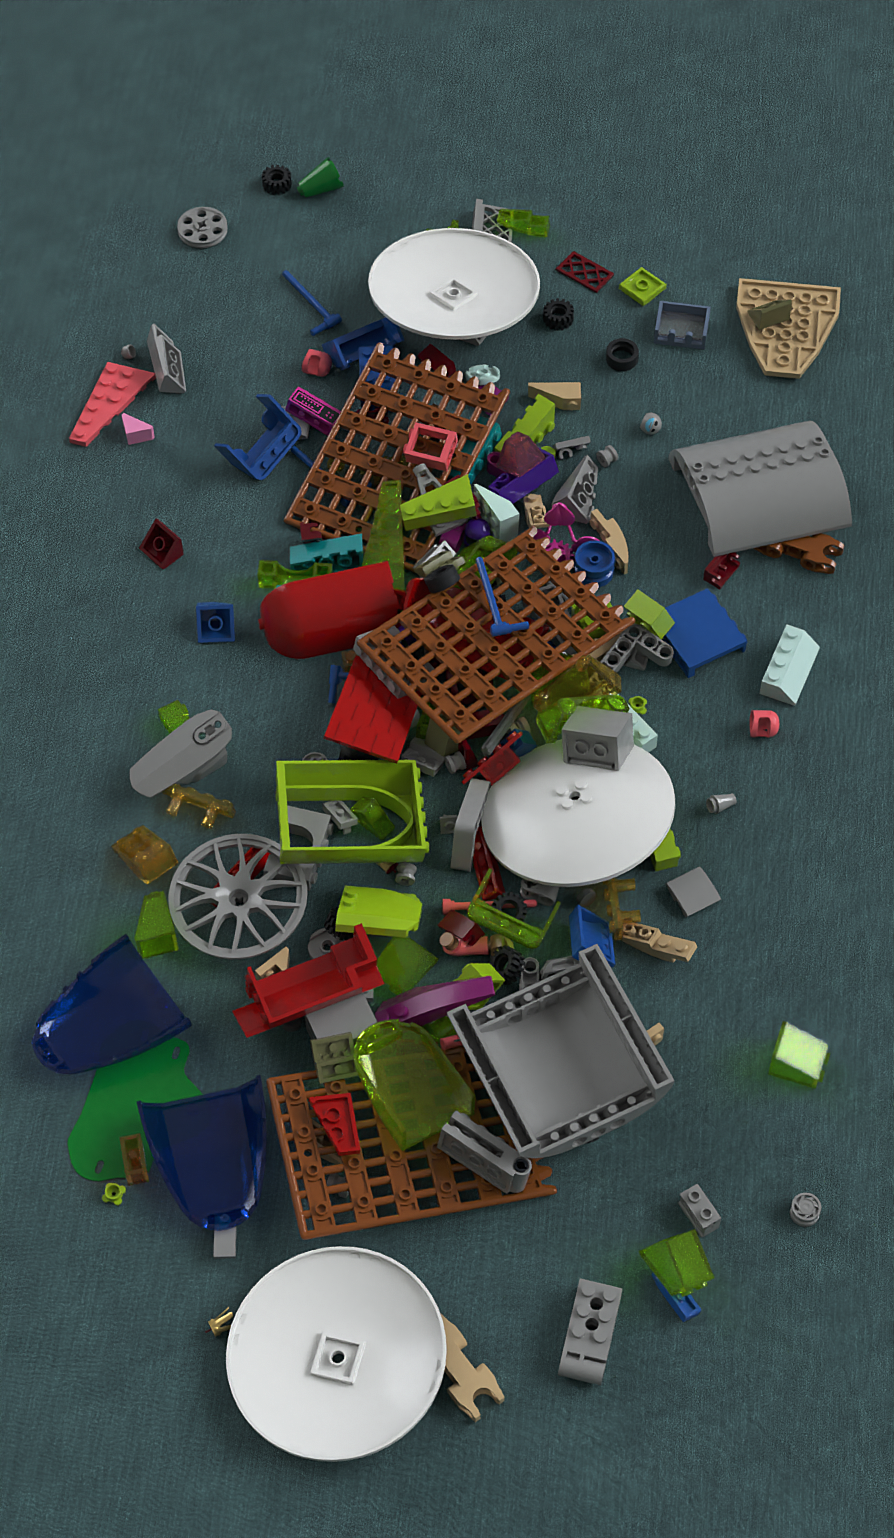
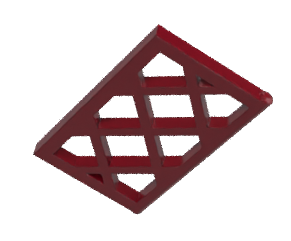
(584, 261)

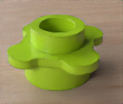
(641, 702)
(111, 1188)

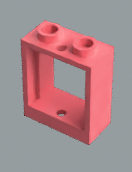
(440, 463)

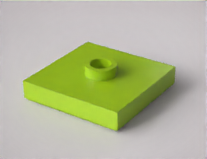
(642, 286)

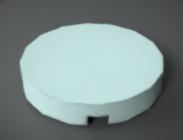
(483, 373)

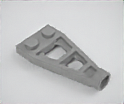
(423, 482)

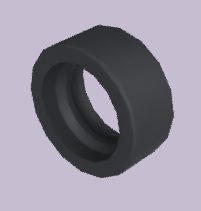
(622, 364)

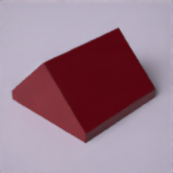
(162, 545)

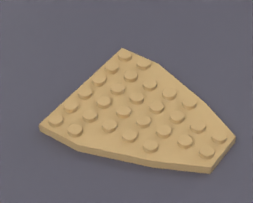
(795, 343)

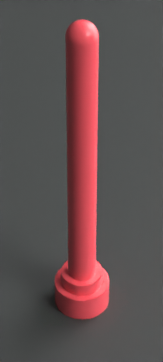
(447, 905)

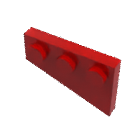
(338, 1121)

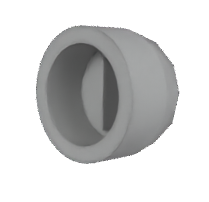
(128, 351)

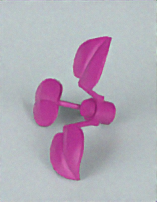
(560, 516)

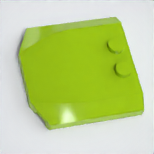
(379, 911)

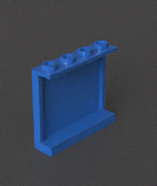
(701, 632)

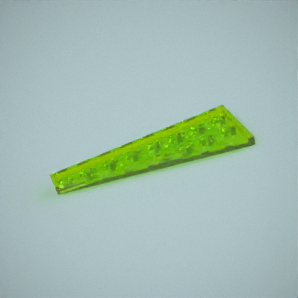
(387, 533)

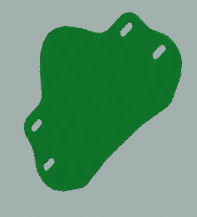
(113, 1108)

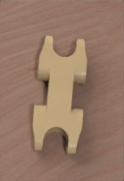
(467, 1380)

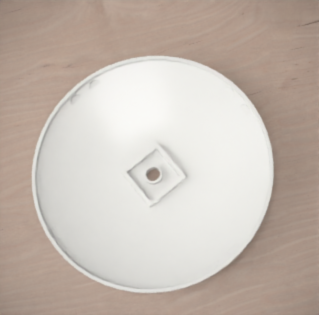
(454, 283)
(584, 841)
(324, 1307)

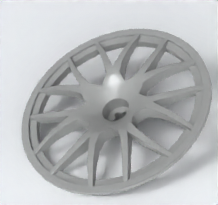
(233, 890)

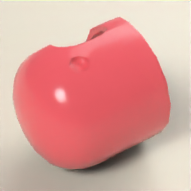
(319, 363)
(763, 720)

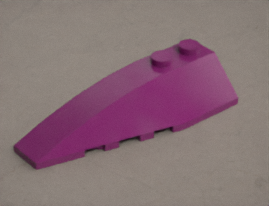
(433, 1001)

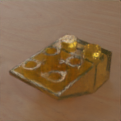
(145, 854)

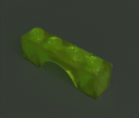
(273, 573)

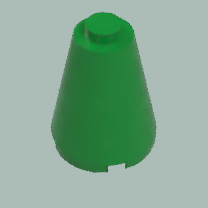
(320, 180)

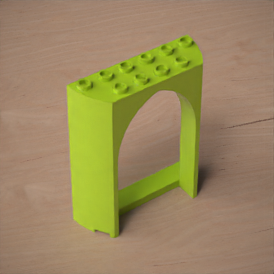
(344, 780)

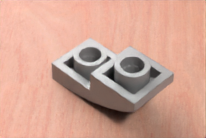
(225, 1243)

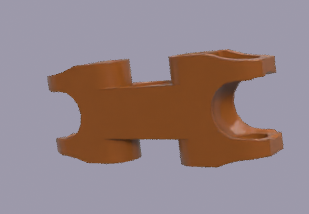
(808, 549)

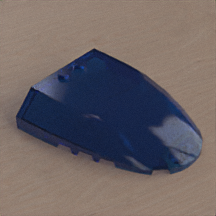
(107, 1014)
(211, 1152)

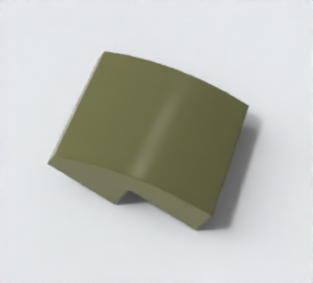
(437, 561)
(334, 1057)

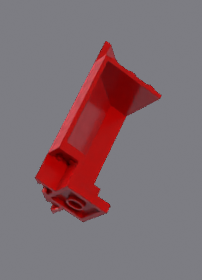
(310, 985)

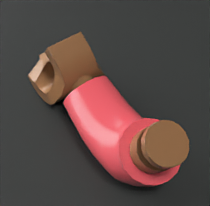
(456, 947)

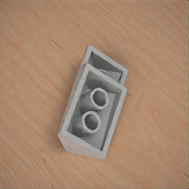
(166, 362)

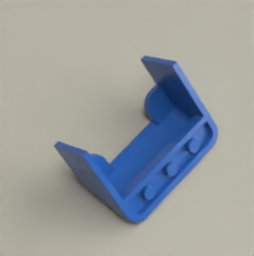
(346, 347)
(271, 447)

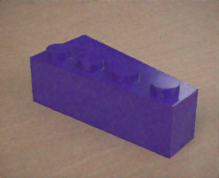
(515, 488)

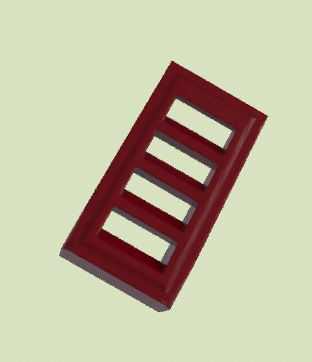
(469, 757)

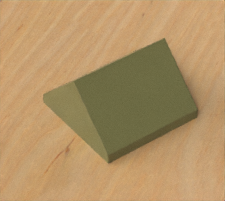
(771, 313)
(439, 740)

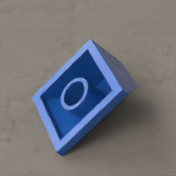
(215, 622)

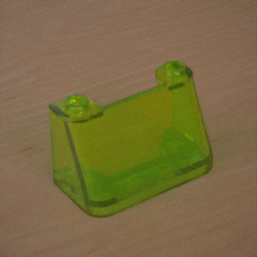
(554, 716)

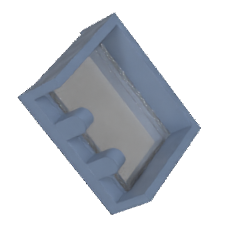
(682, 325)

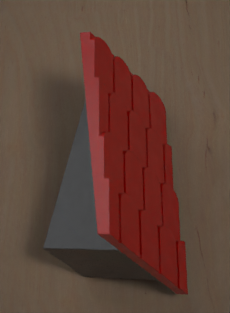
(369, 717)

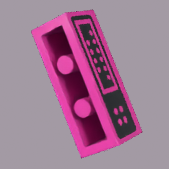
(312, 410)

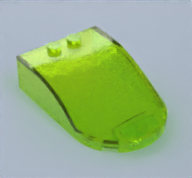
(409, 1081)

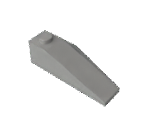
(578, 490)

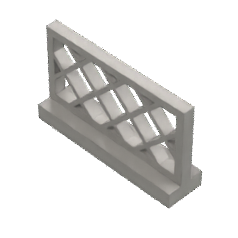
(479, 221)

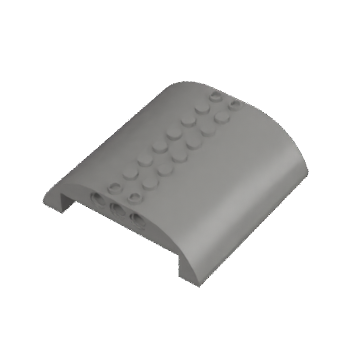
(766, 486)
(564, 1058)

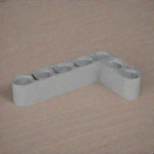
(638, 643)
(468, 823)

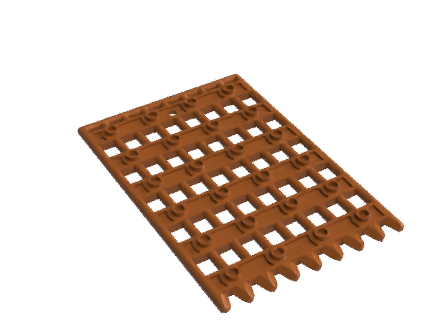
(391, 470)
(479, 686)
(393, 1158)

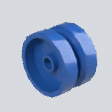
(596, 560)

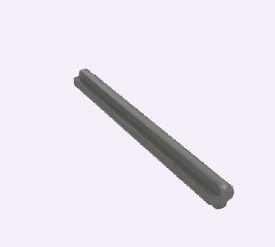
(504, 726)

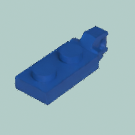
(684, 1306)

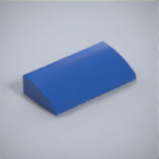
(588, 930)

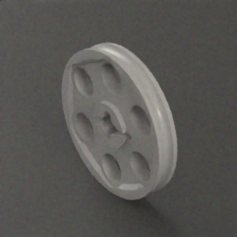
(202, 227)

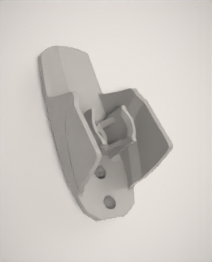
(182, 755)

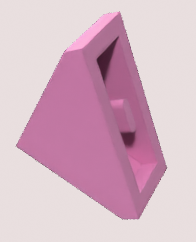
(137, 430)

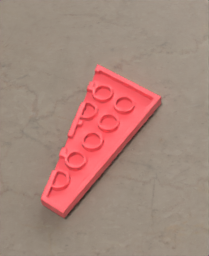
(109, 398)

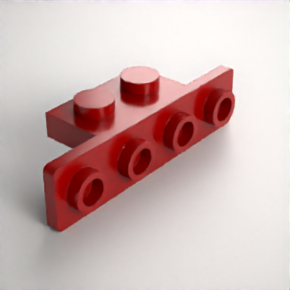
(498, 763)

